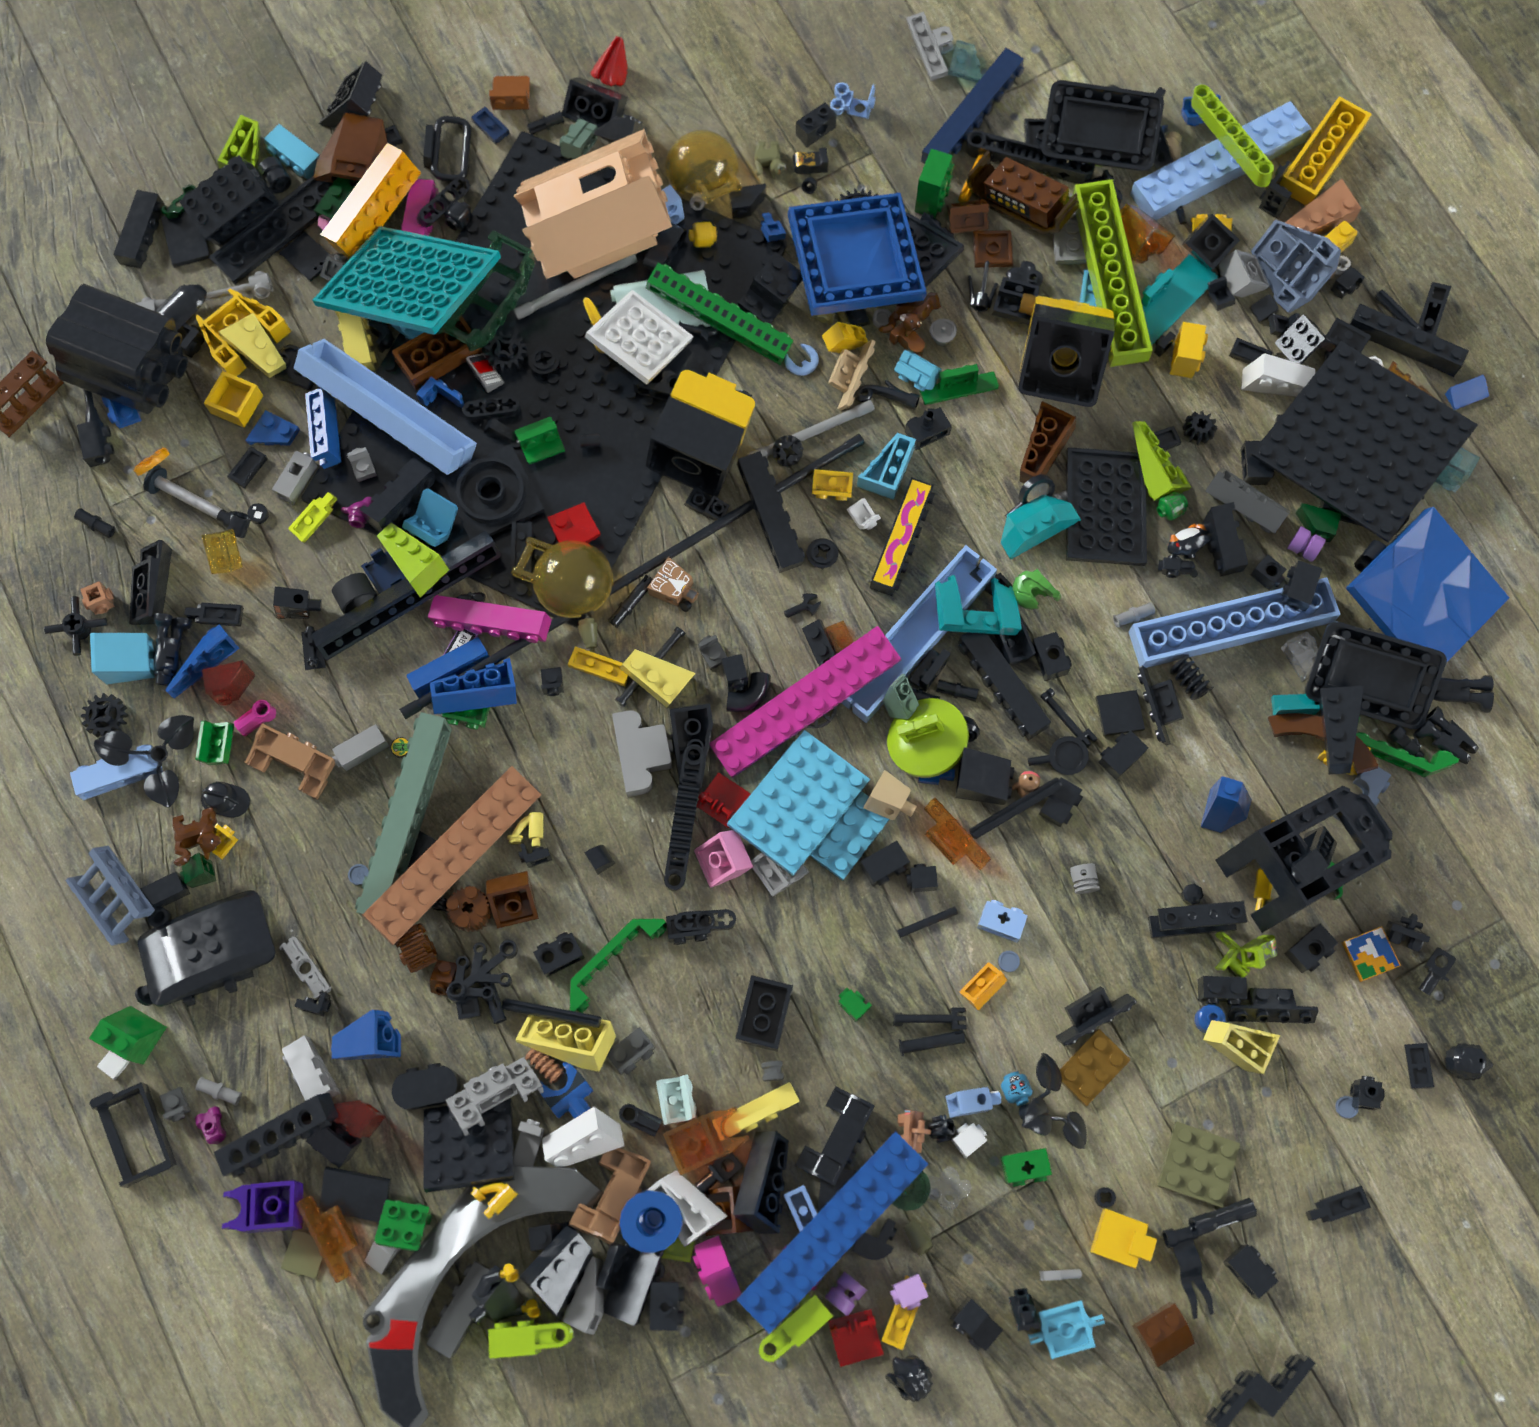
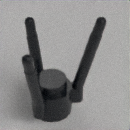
(981, 301)

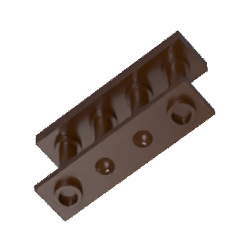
(33, 396)

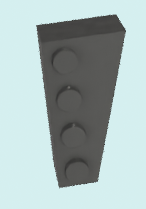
(1247, 500)

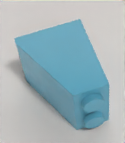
(122, 656)

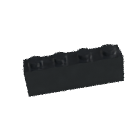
(139, 229)

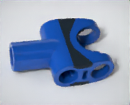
(571, 1096)

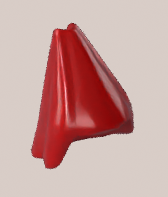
(612, 65)

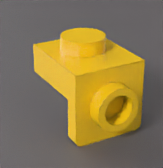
(227, 840)

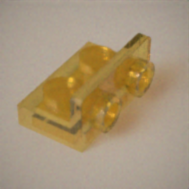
(222, 551)

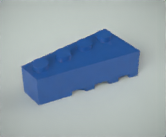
(475, 689)

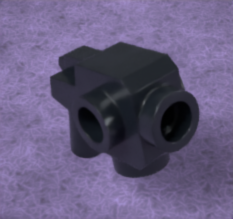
(1174, 566)

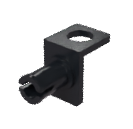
(1436, 973)
(717, 1174)

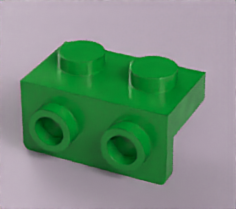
(472, 718)
(214, 743)

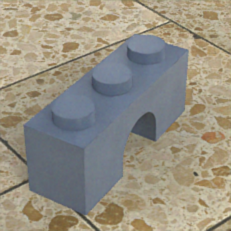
(1372, 784)

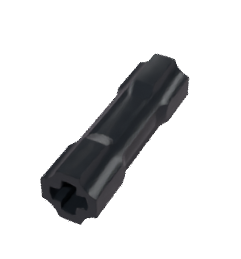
(1222, 1217)

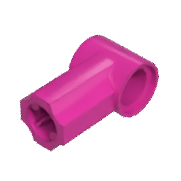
(253, 719)

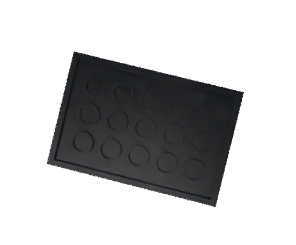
(1111, 502)

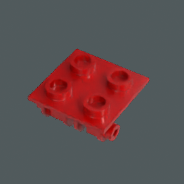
(722, 799)
(855, 1337)

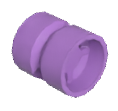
(1307, 544)
(839, 1299)

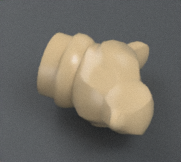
(1174, 142)

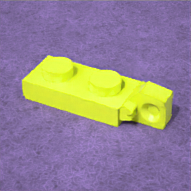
(312, 517)

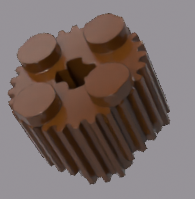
(461, 901)
(416, 949)

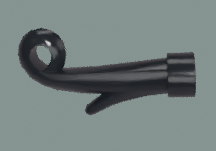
(891, 392)

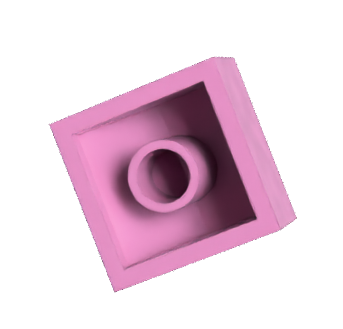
(723, 858)

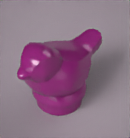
(355, 517)

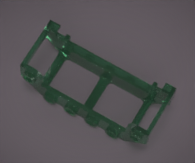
(477, 338)

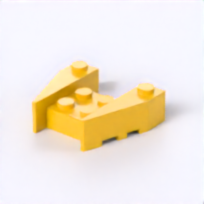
(228, 314)

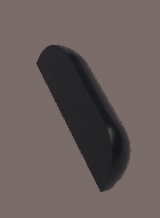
(183, 303)

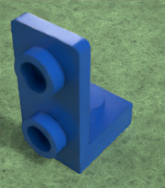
(432, 387)

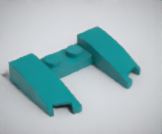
(951, 617)

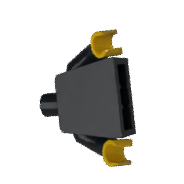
(499, 1298)

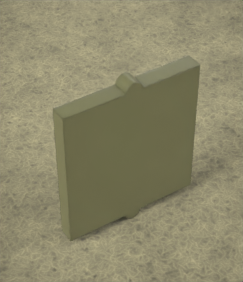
(302, 1255)

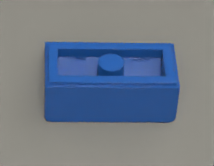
(1467, 392)

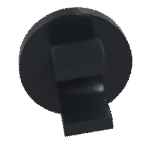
(142, 995)

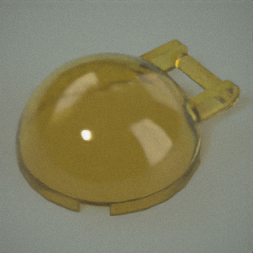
(701, 164)
(567, 576)

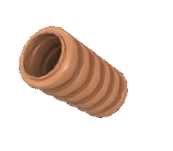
(545, 1065)

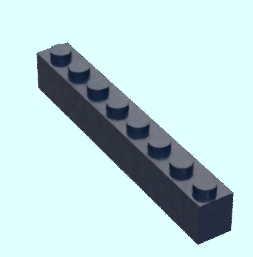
(976, 104)

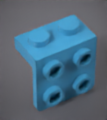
(432, 519)

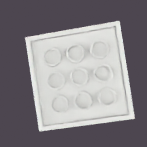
(639, 336)

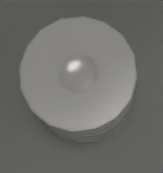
(1086, 883)

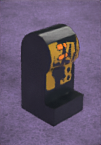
(811, 162)

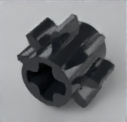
(941, 1128)

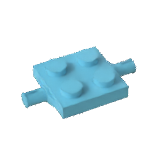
(1066, 1329)

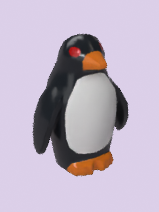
(1188, 541)

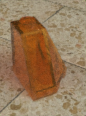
(1143, 234)

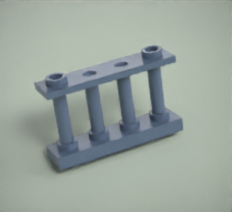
(126, 891)

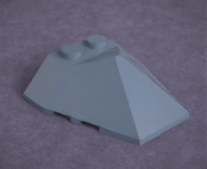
(1295, 263)

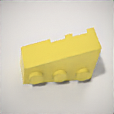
(356, 339)
(254, 344)
(656, 676)

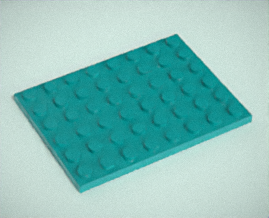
(407, 279)

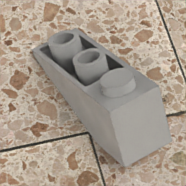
(588, 1303)

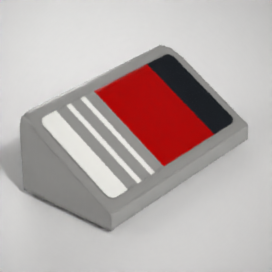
(486, 374)

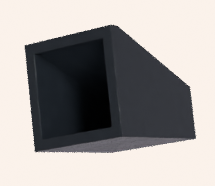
(984, 777)

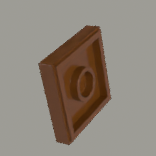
(992, 247)

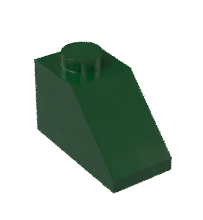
(1319, 521)
(198, 871)

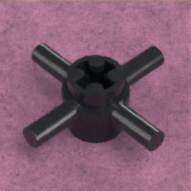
(76, 626)

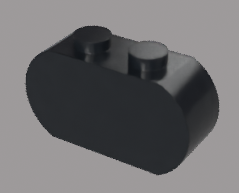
(425, 1087)

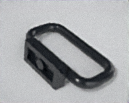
(432, 147)

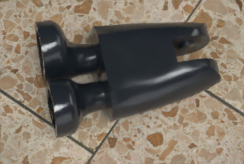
(1449, 737)

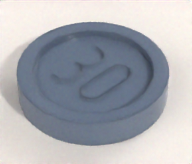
(357, 874)
(1008, 961)
(1344, 1107)

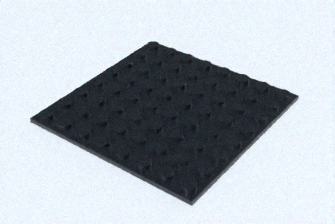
(1364, 441)

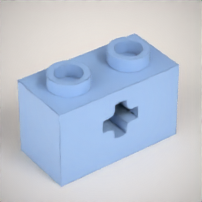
(991, 923)

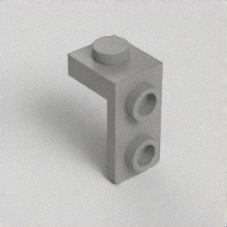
(528, 1143)

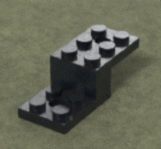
(1261, 1394)

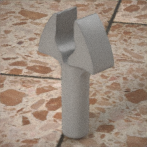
(1060, 1274)

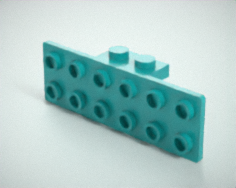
(1174, 294)

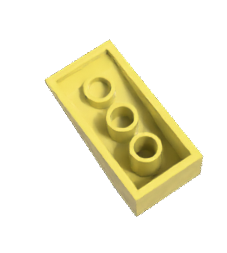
(568, 1041)

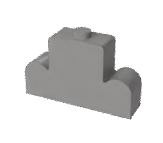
(640, 751)

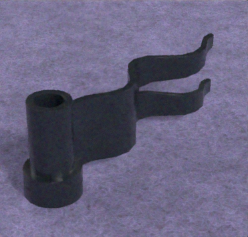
(1190, 1265)

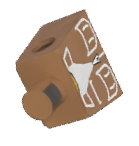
(672, 584)

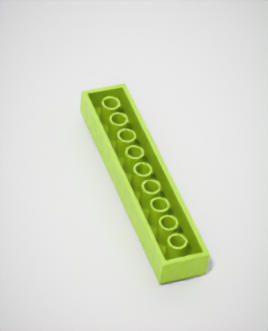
(1112, 270)

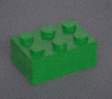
(934, 183)

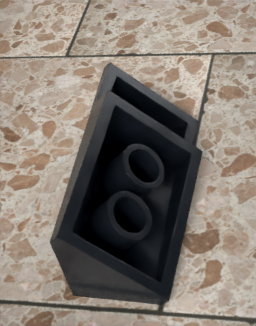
(149, 583)

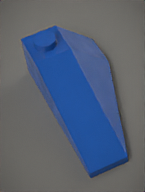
(209, 653)

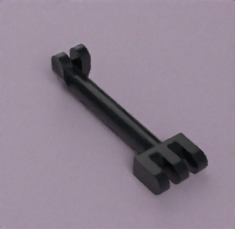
(1047, 697)
(953, 1018)

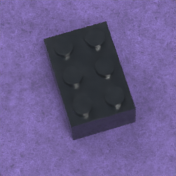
(764, 1013)

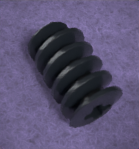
(1190, 678)

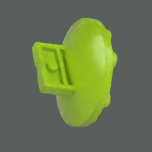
(928, 740)

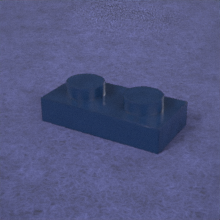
(490, 125)

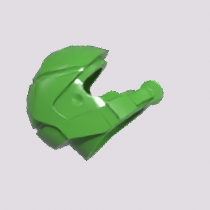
(1031, 584)

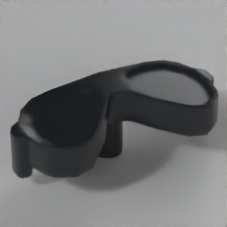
(478, 596)

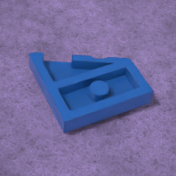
(272, 430)

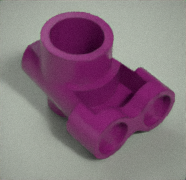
(211, 1125)

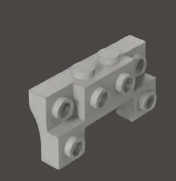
(490, 1090)

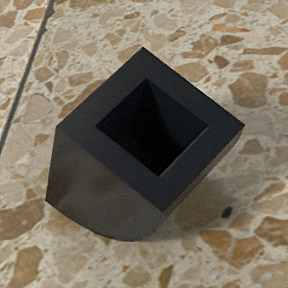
(599, 858)

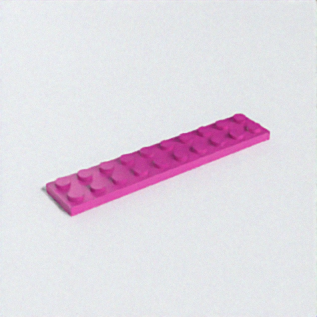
(805, 701)

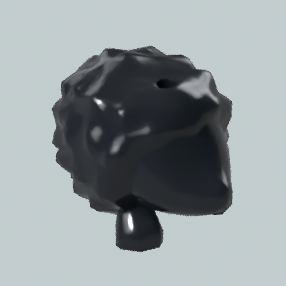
(1467, 1061)
(911, 1378)

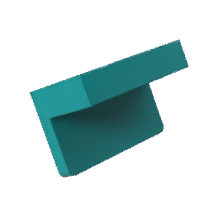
(1293, 704)

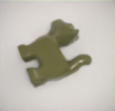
(768, 157)

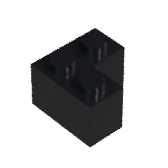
(976, 1323)

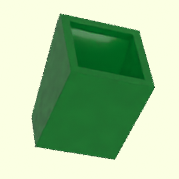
(128, 1034)

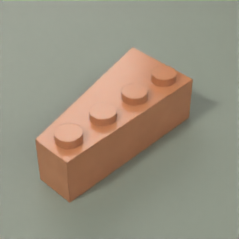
(1327, 210)

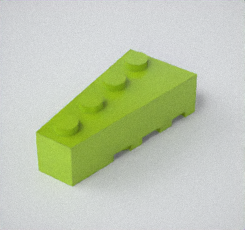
(416, 561)

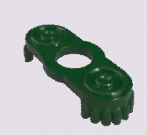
(174, 211)

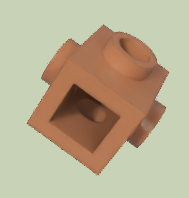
(97, 598)

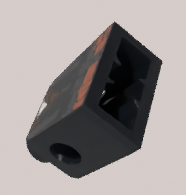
(294, 603)

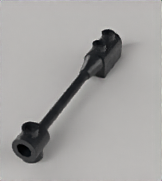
(94, 435)

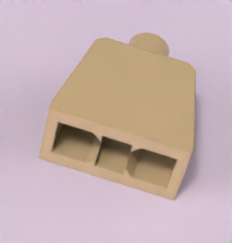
(889, 798)

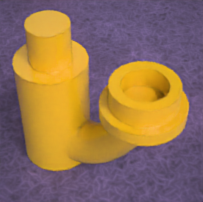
(499, 1201)

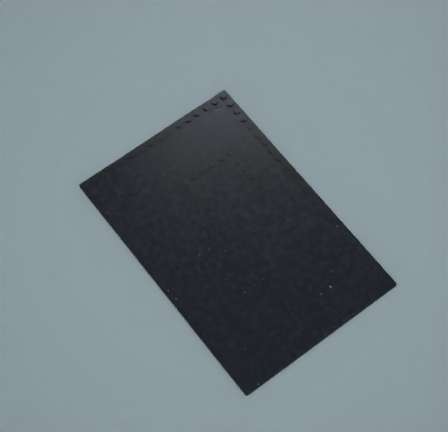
(582, 396)

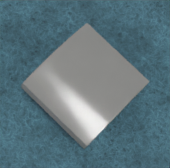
(774, 876)

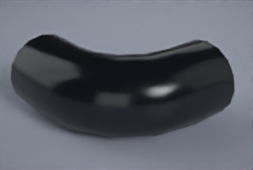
(751, 697)

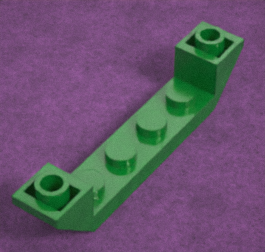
(1440, 761)
(651, 927)

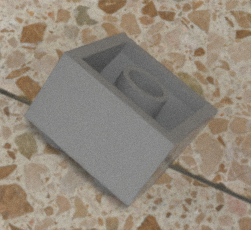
(1243, 274)

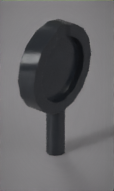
(1066, 755)

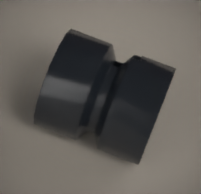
(274, 175)

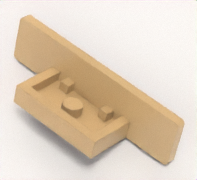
(848, 373)

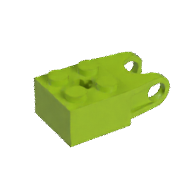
(796, 1327)
(525, 1338)

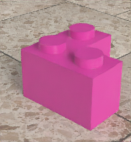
(716, 1271)

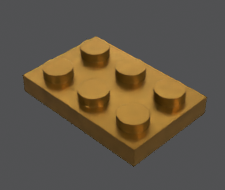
(1093, 1067)

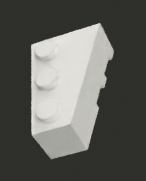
(582, 1139)
(696, 1209)

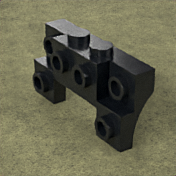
(842, 1140)

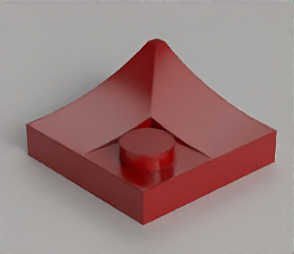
(574, 525)

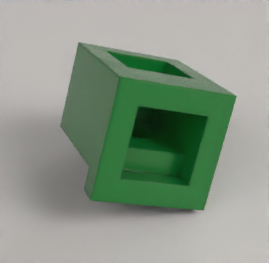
(853, 1004)

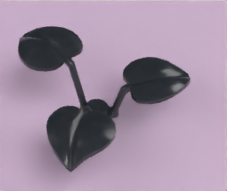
(159, 787)
(1036, 1115)

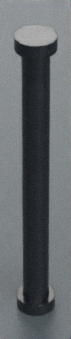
(660, 654)

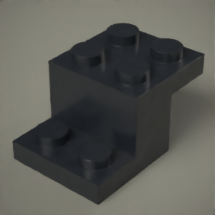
(771, 289)

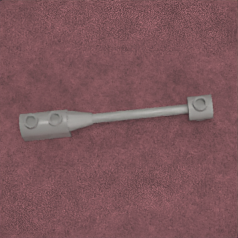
(259, 284)

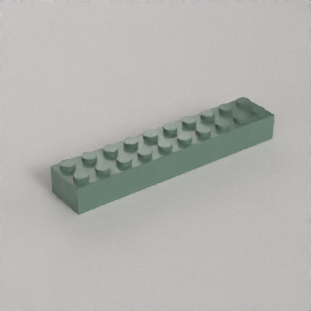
(406, 807)

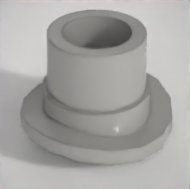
(943, 331)

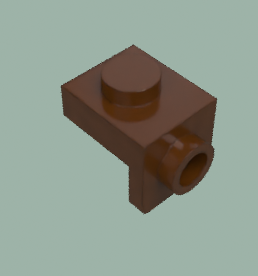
(442, 976)

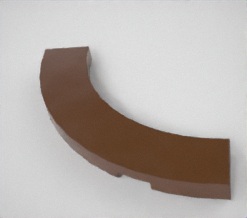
(1312, 725)

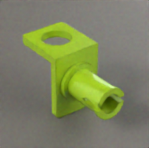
(1230, 959)

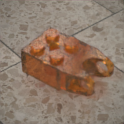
(711, 1140)

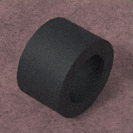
(353, 591)

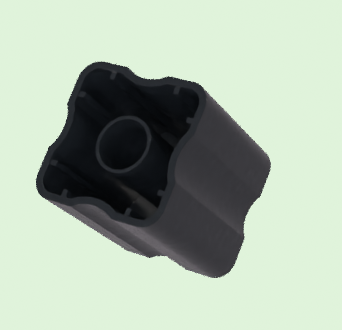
(116, 349)

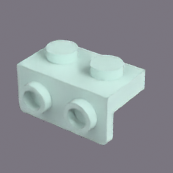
(676, 1099)

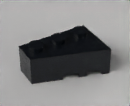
(1224, 542)

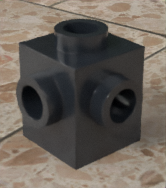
(1367, 1093)

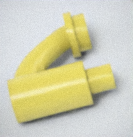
(535, 823)

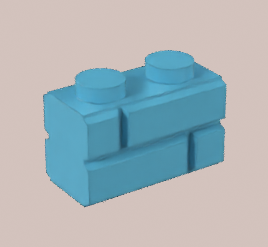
(917, 370)

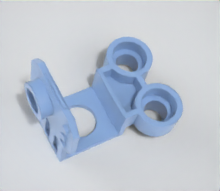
(847, 102)

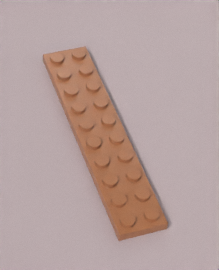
(451, 856)

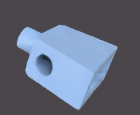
(966, 1103)

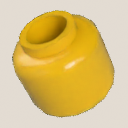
(703, 234)

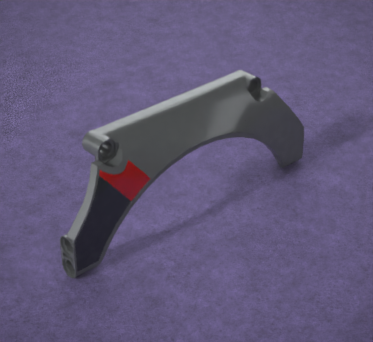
(406, 1297)

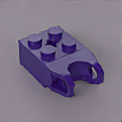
(259, 1205)

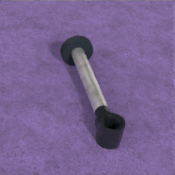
(157, 480)

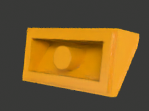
(983, 986)

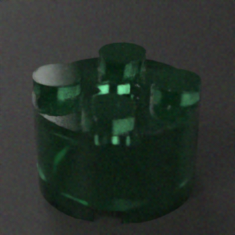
(917, 1196)

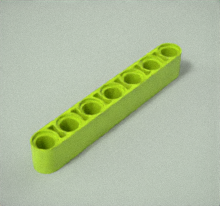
(1232, 136)

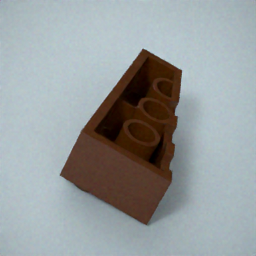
(1046, 441)

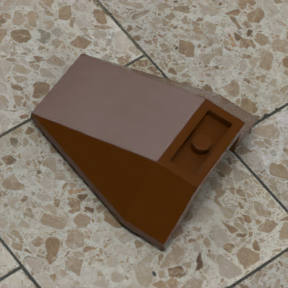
(351, 148)

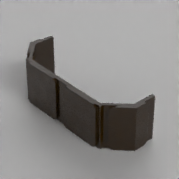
(980, 174)

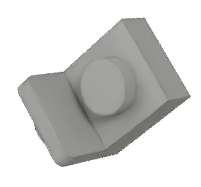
(361, 464)

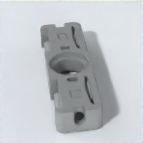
(314, 978)

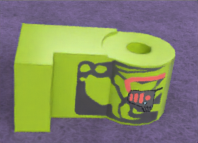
(1261, 950)

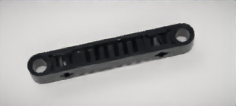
(1027, 155)
(684, 817)

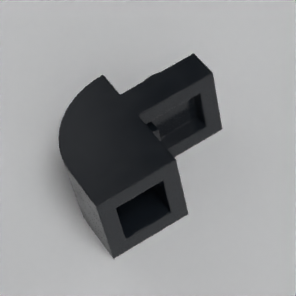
(876, 1248)

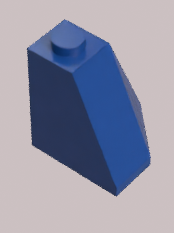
(1226, 805)
(367, 1038)

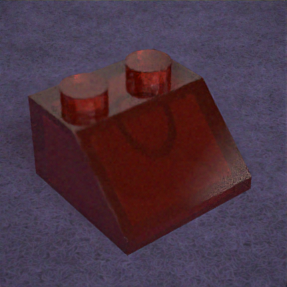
(227, 681)

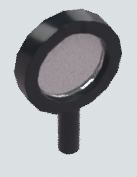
(1034, 488)

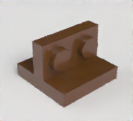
(968, 216)

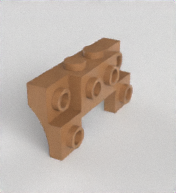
(286, 749)
(624, 1184)

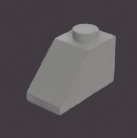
(381, 1257)

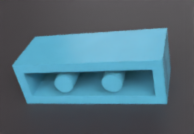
(292, 151)

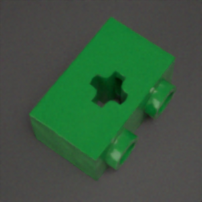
(1036, 1158)

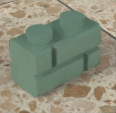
(578, 140)

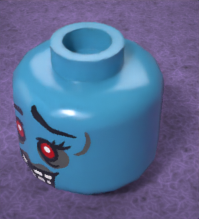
(1016, 1088)

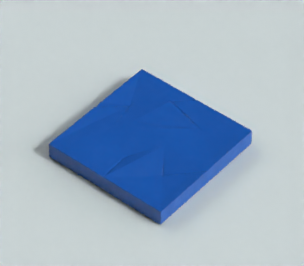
(856, 254)
(1428, 587)

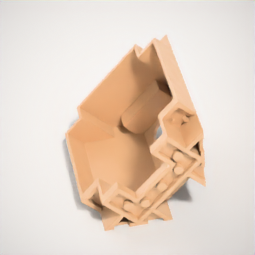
(602, 225)

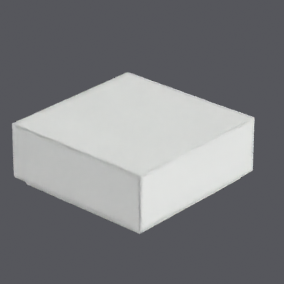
(113, 1065)

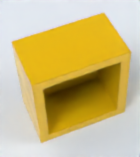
(1188, 350)
(233, 399)

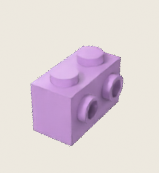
(909, 1292)

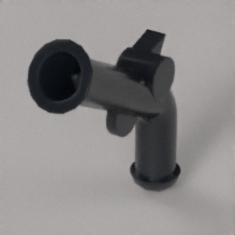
(700, 330)

